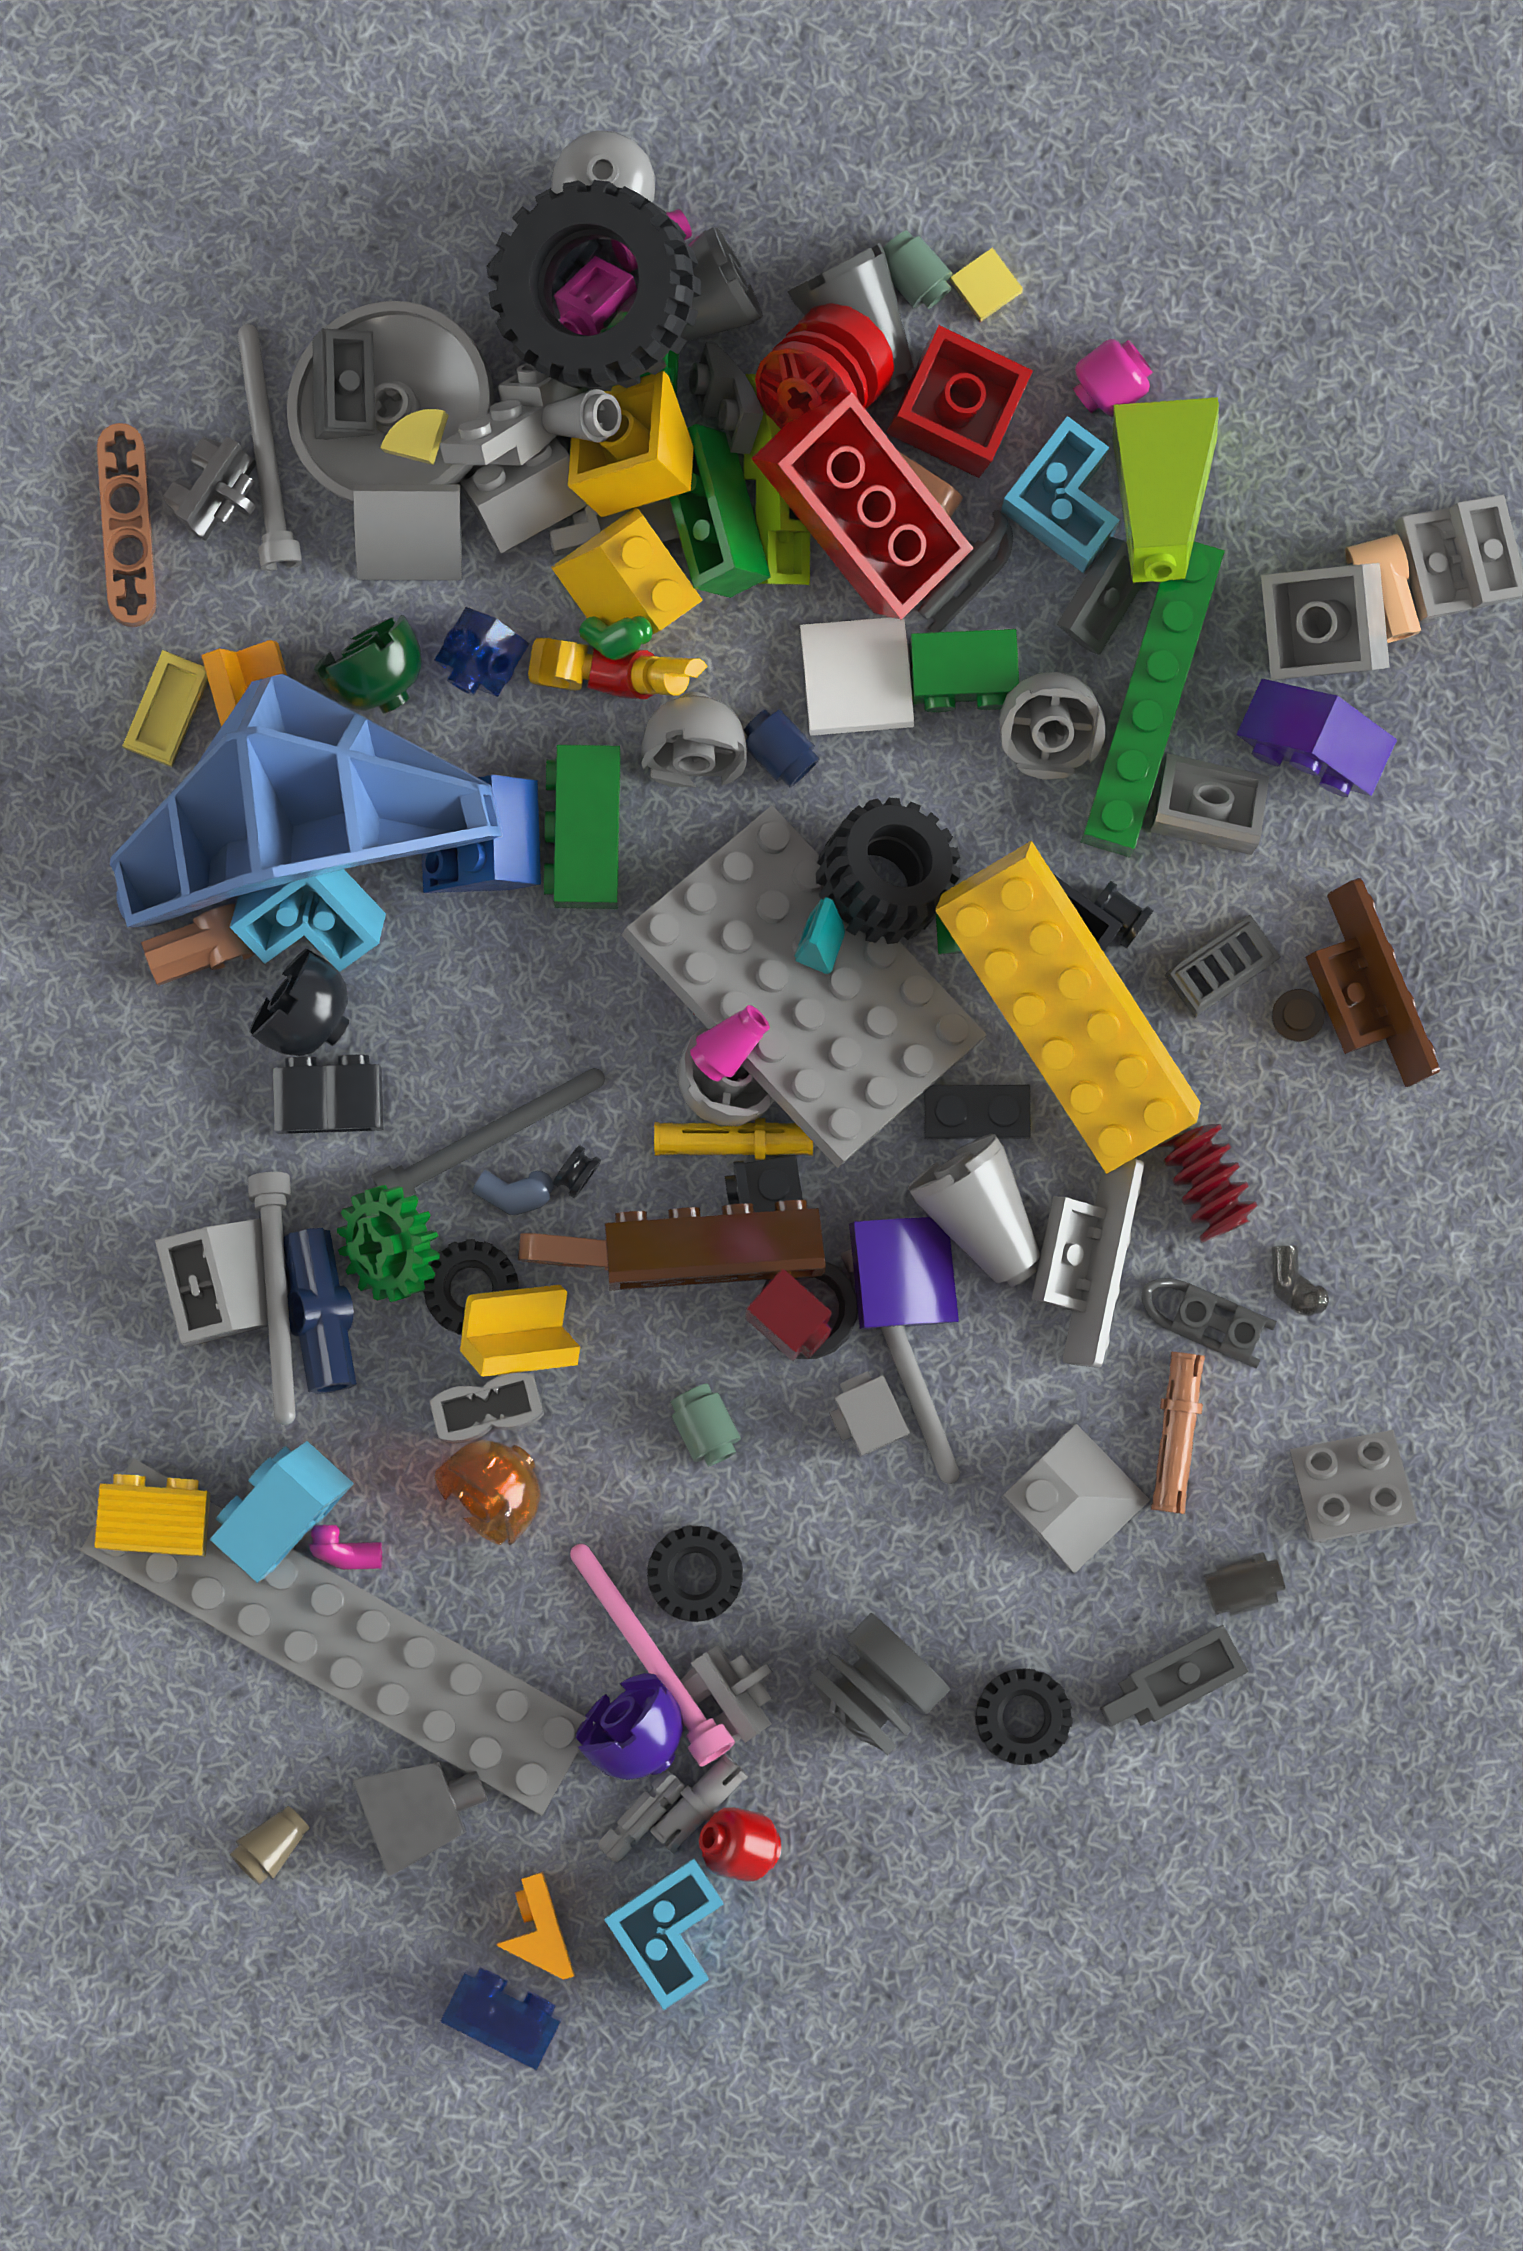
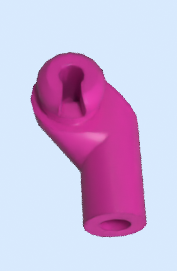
(344, 1555)

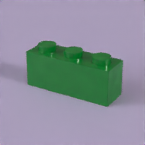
(718, 520)
(584, 826)

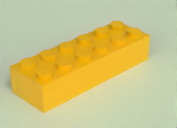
(1068, 1007)

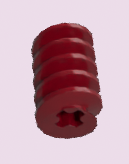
(1209, 1181)

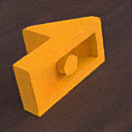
(546, 1944)

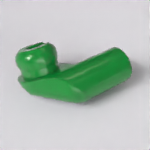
(617, 639)

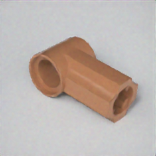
(195, 946)

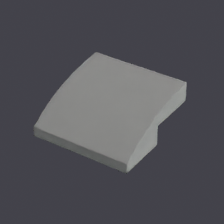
(407, 531)
(1484, 551)

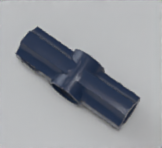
(319, 1311)

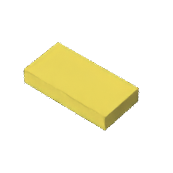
(166, 709)

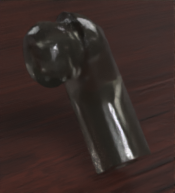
(1292, 1287)

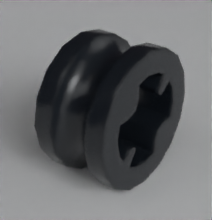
(576, 1171)

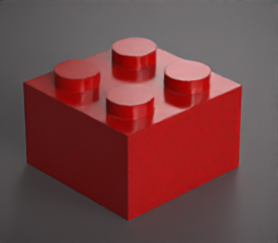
(959, 401)

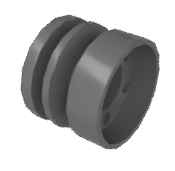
(878, 1684)

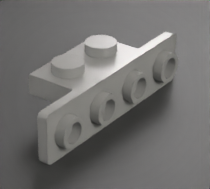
(1086, 1258)

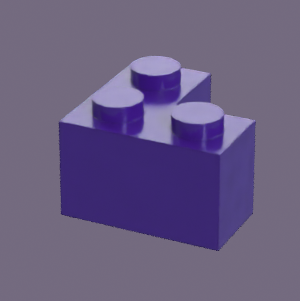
(1316, 736)

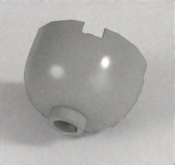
(605, 158)
(1051, 725)
(693, 739)
(722, 1102)

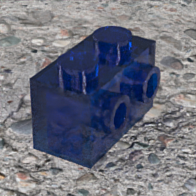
(502, 2019)

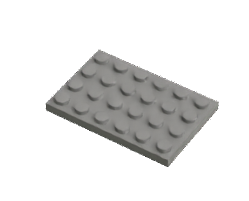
(840, 1044)

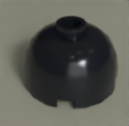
(304, 1008)

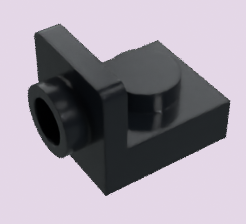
(764, 1183)

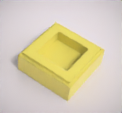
(986, 284)

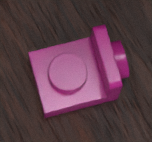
(593, 296)

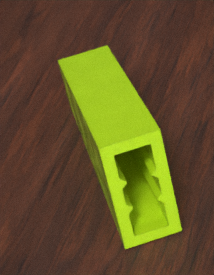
(1162, 477)

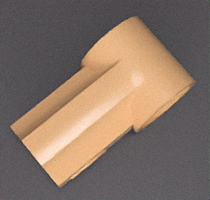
(1398, 604)

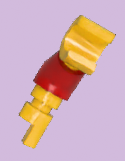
(633, 677)

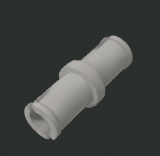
(698, 1803)

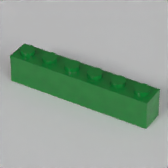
(1151, 705)

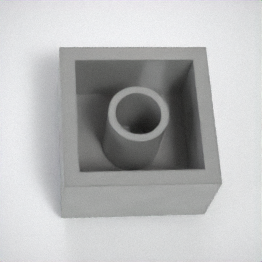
(1325, 621)

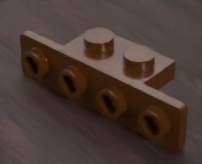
(1367, 989)

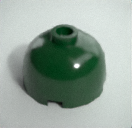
(374, 667)

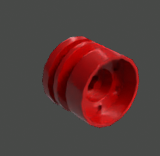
(820, 359)

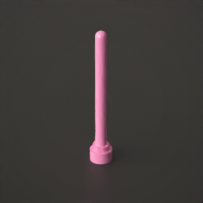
(706, 1737)

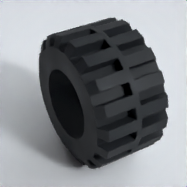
(910, 843)

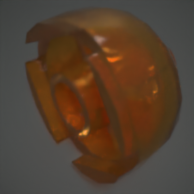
(494, 1486)

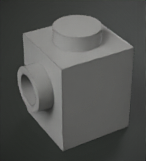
(868, 1414)

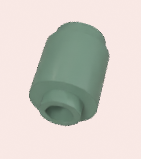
(917, 270)
(705, 1425)

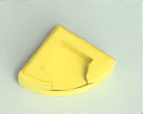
(417, 435)

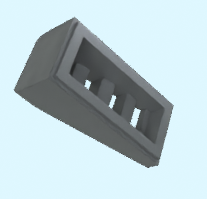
(1187, 988)

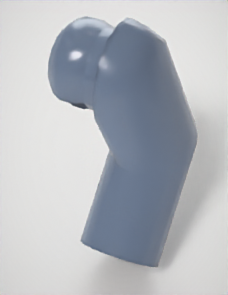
(515, 1197)

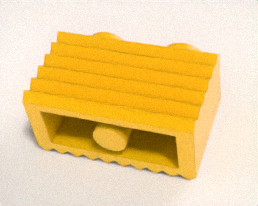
(152, 1517)

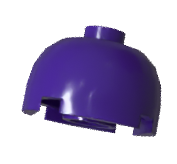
(634, 1732)

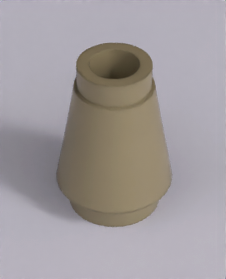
(269, 1845)

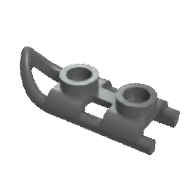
(974, 568)
(1197, 1313)

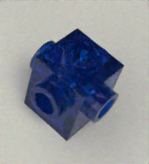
(480, 653)

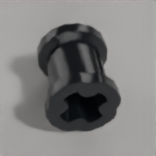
(1124, 911)

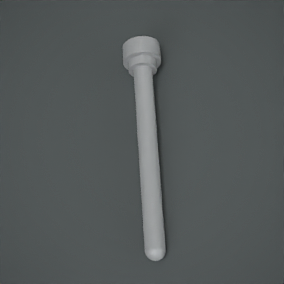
(277, 542)
(269, 1195)
(918, 1396)

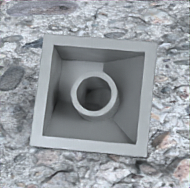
(1075, 1498)

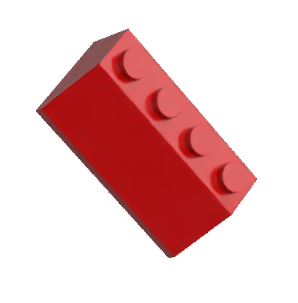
(863, 504)

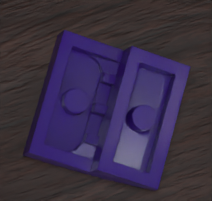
(903, 1273)

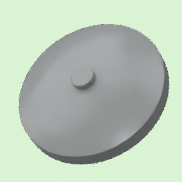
(418, 366)

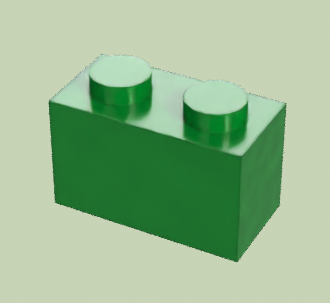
(963, 668)

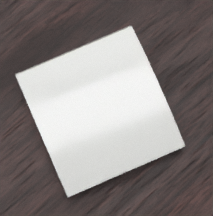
(857, 676)

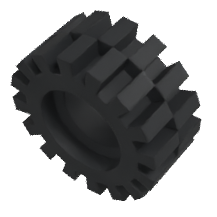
(459, 1257)
(695, 1540)
(1056, 1716)

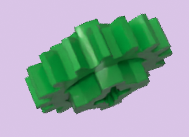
(388, 1243)

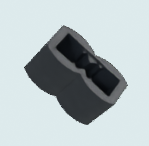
(327, 1097)

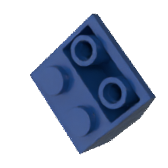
(496, 863)

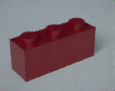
(790, 1317)

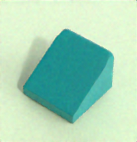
(821, 937)

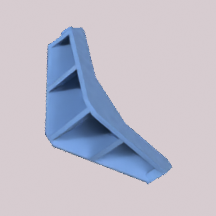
(291, 796)

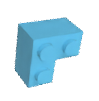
(1051, 498)
(323, 908)
(286, 1502)
(652, 1926)

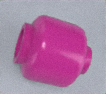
(1112, 376)

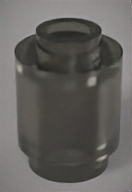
(1244, 1584)

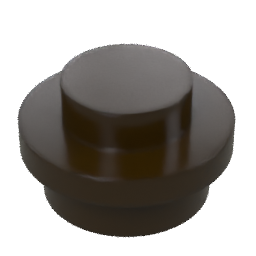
(1298, 1015)

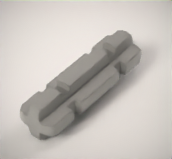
(641, 1816)

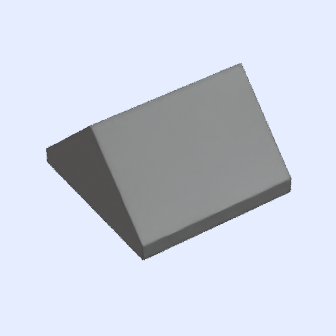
(1210, 804)

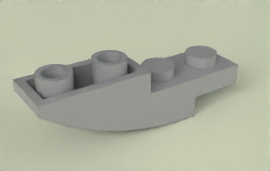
(513, 427)

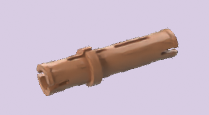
(1178, 1432)

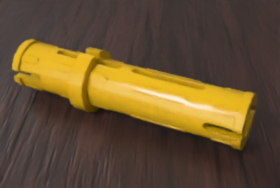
(748, 1139)

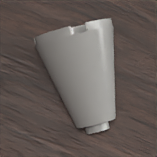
(981, 1209)

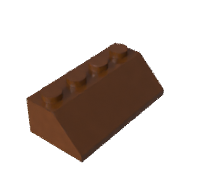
(714, 1247)

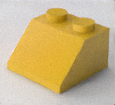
(643, 459)
(627, 575)

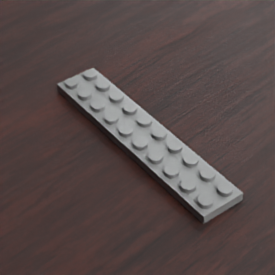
(370, 1659)

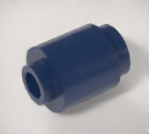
(780, 747)

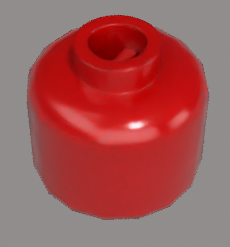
(740, 1844)

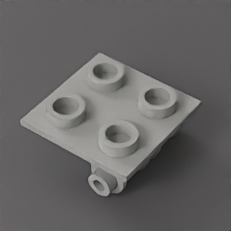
(1353, 1486)

